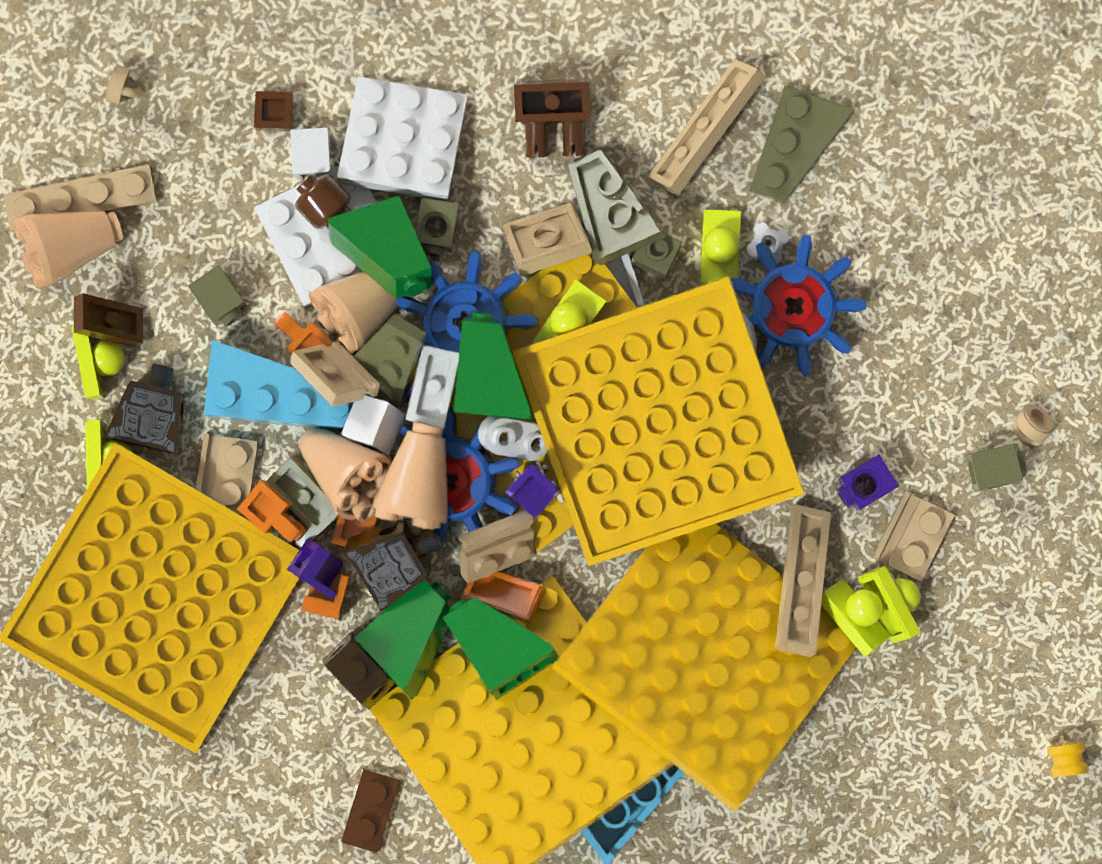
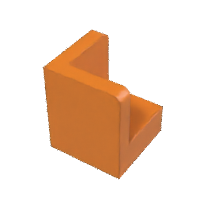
(320, 604)

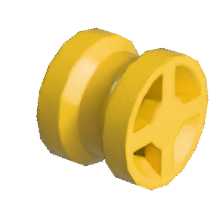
(1067, 759)

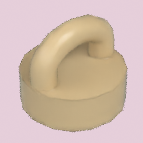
(120, 86)
(1033, 425)

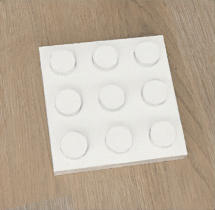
(402, 139)
(302, 248)

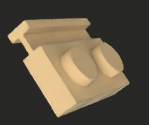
(334, 373)
(227, 469)
(913, 536)
(496, 546)

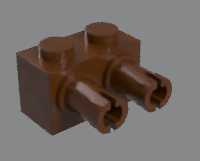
(553, 100)

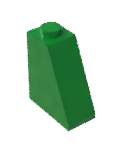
(383, 246)
(488, 372)
(408, 635)
(498, 646)

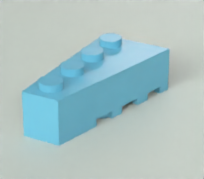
(265, 392)
(618, 825)

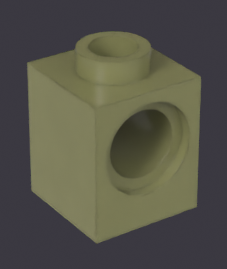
(437, 210)
(657, 256)
(218, 297)
(996, 467)

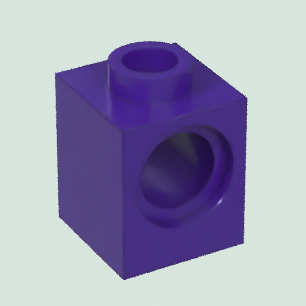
(882, 479)

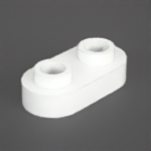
(517, 437)

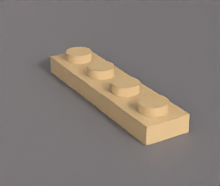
(706, 127)
(94, 193)
(803, 581)

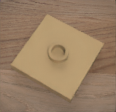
(546, 239)

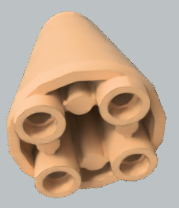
(64, 242)
(352, 309)
(345, 471)
(416, 480)

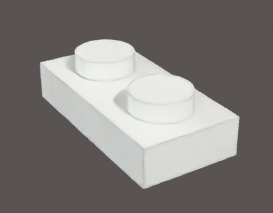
(432, 386)

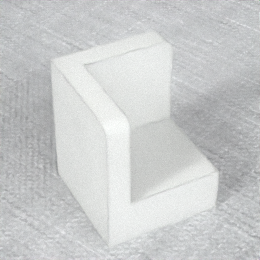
(310, 151)
(374, 423)

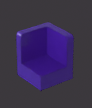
(533, 491)
(316, 567)

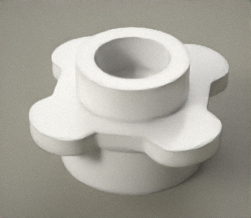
(764, 233)

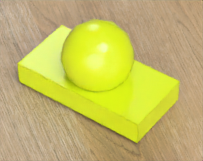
(720, 245)
(575, 310)
(95, 361)
(96, 447)
(899, 600)
(856, 615)

